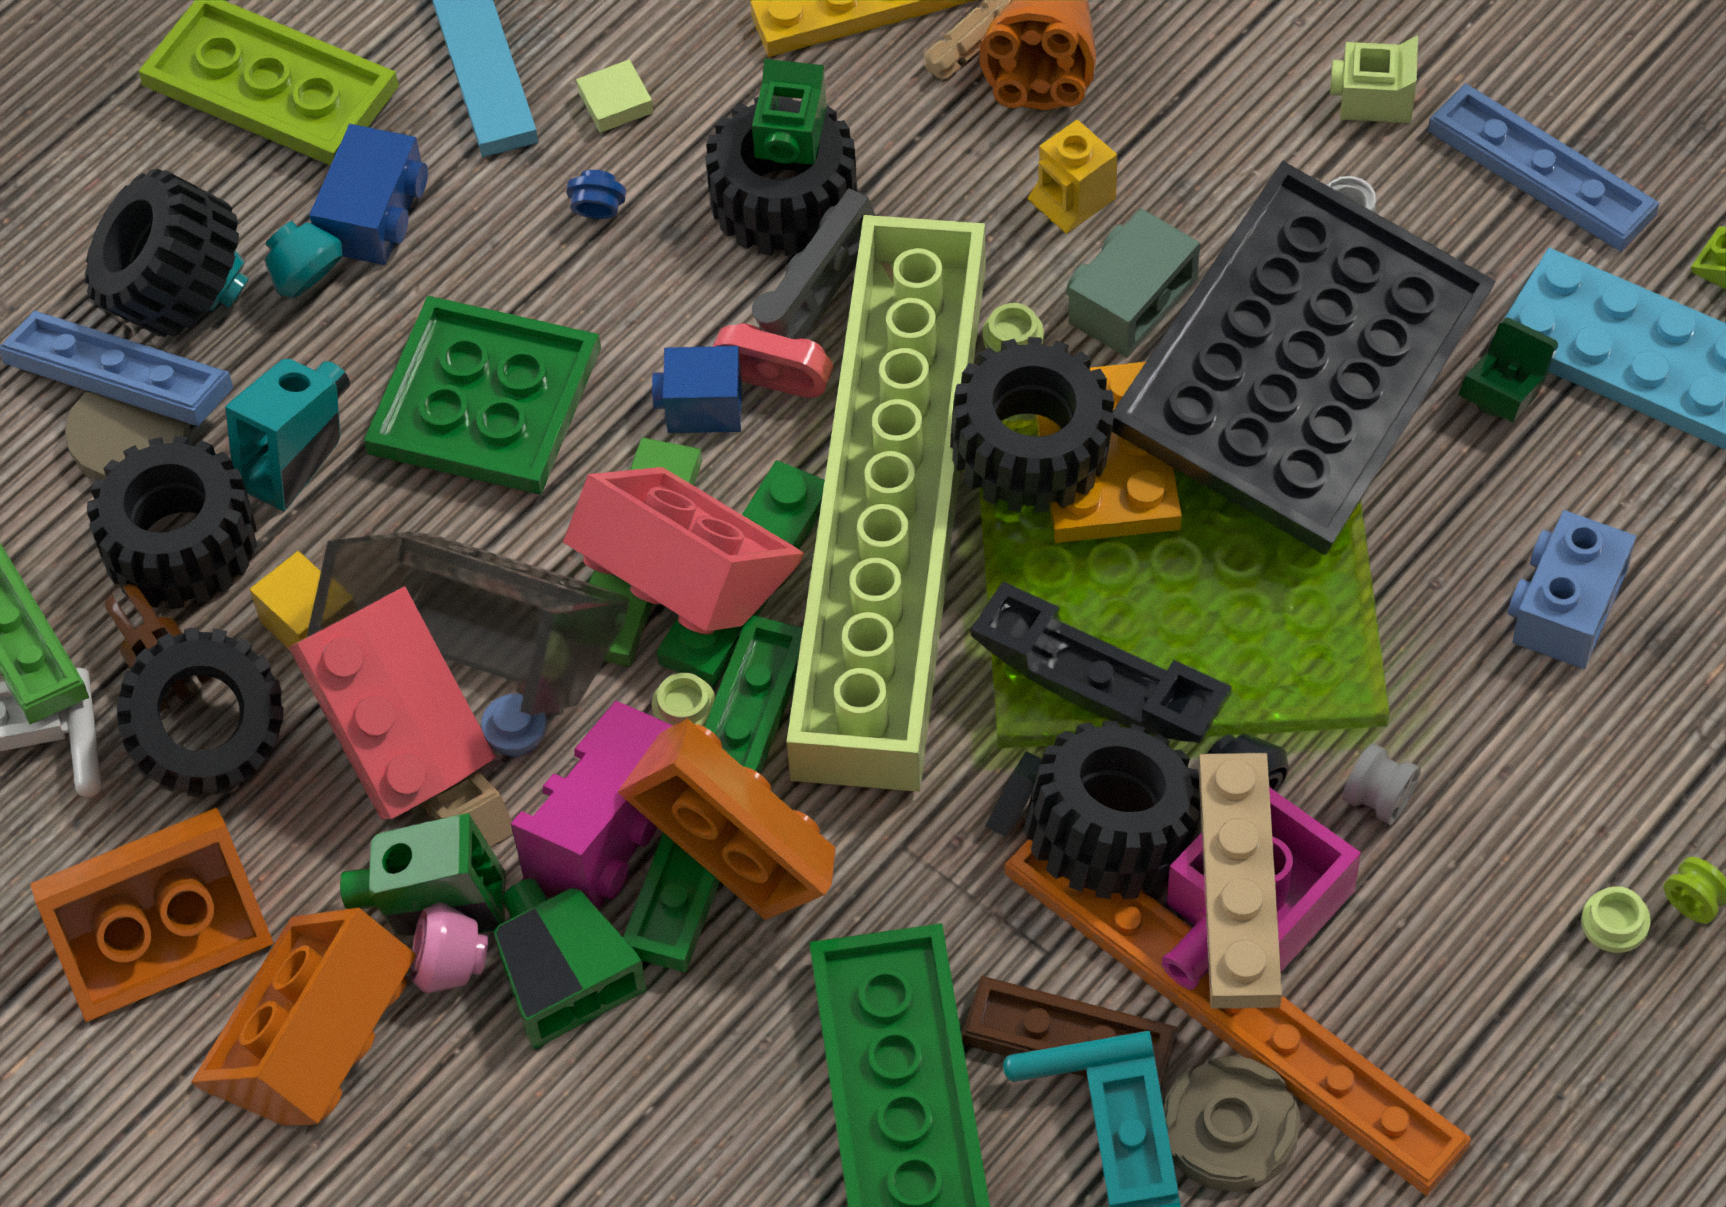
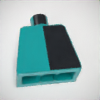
(285, 428)

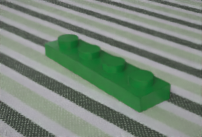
(787, 507)

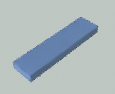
(1543, 167)
(116, 368)

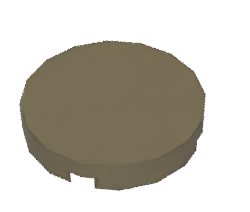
(105, 427)
(1231, 1123)

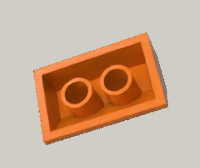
(730, 821)
(151, 914)
(307, 1017)

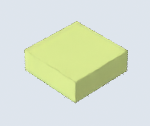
(614, 96)

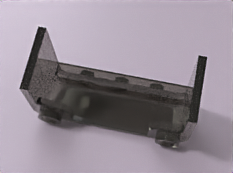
(481, 610)

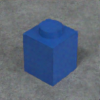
(700, 389)

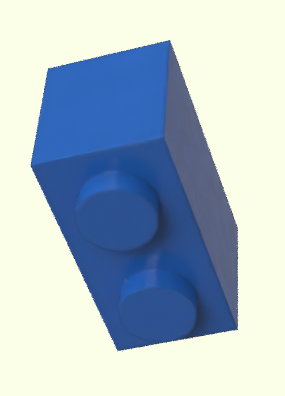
(370, 192)

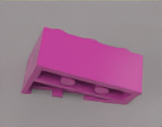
(586, 827)

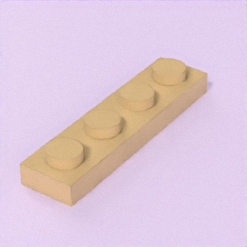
(1239, 881)

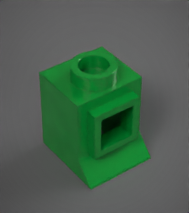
(789, 135)

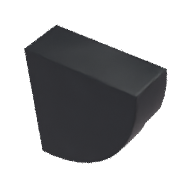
(1015, 795)

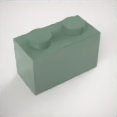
(1132, 282)

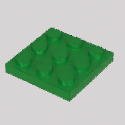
(483, 394)

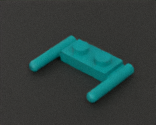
(1125, 1110)

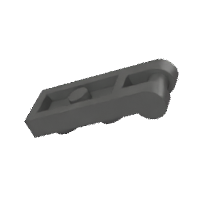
(816, 272)

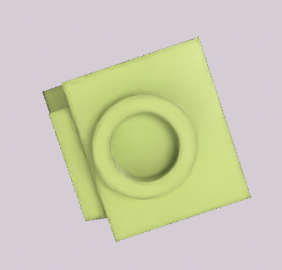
(1376, 81)

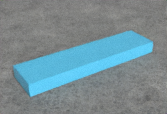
(486, 75)

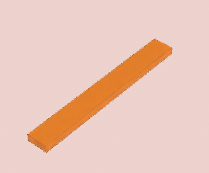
(1306, 1055)

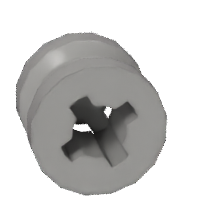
(1381, 783)

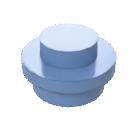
(511, 730)

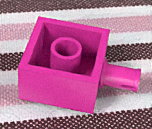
(1312, 881)

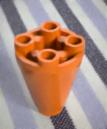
(1040, 53)

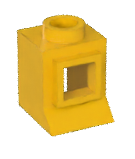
(1074, 176)

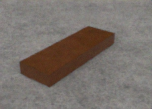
(1022, 1019)

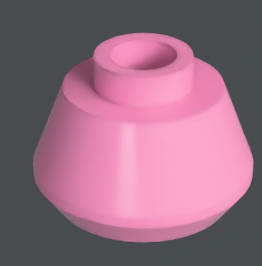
(446, 949)

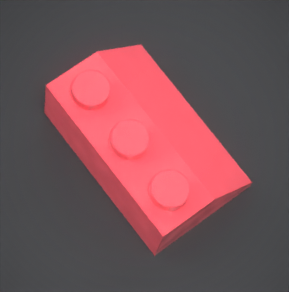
(678, 547)
(393, 704)

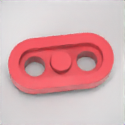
(778, 361)

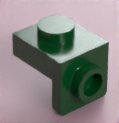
(1510, 371)

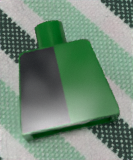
(426, 866)
(563, 960)

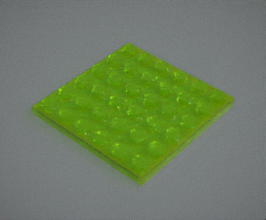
(1217, 596)

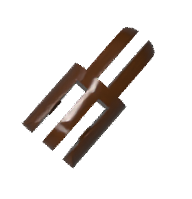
(146, 635)

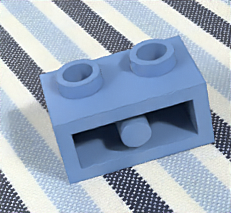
(1572, 588)

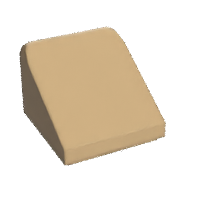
(477, 798)

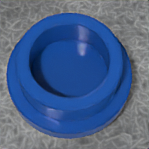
(595, 194)

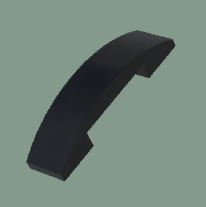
(1094, 673)

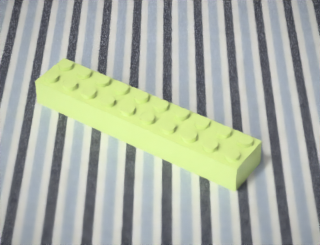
(887, 508)

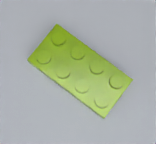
(267, 78)

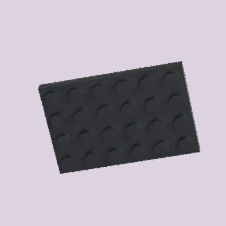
(1301, 357)

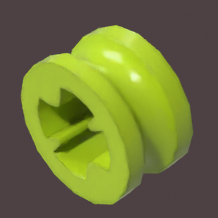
(1697, 890)

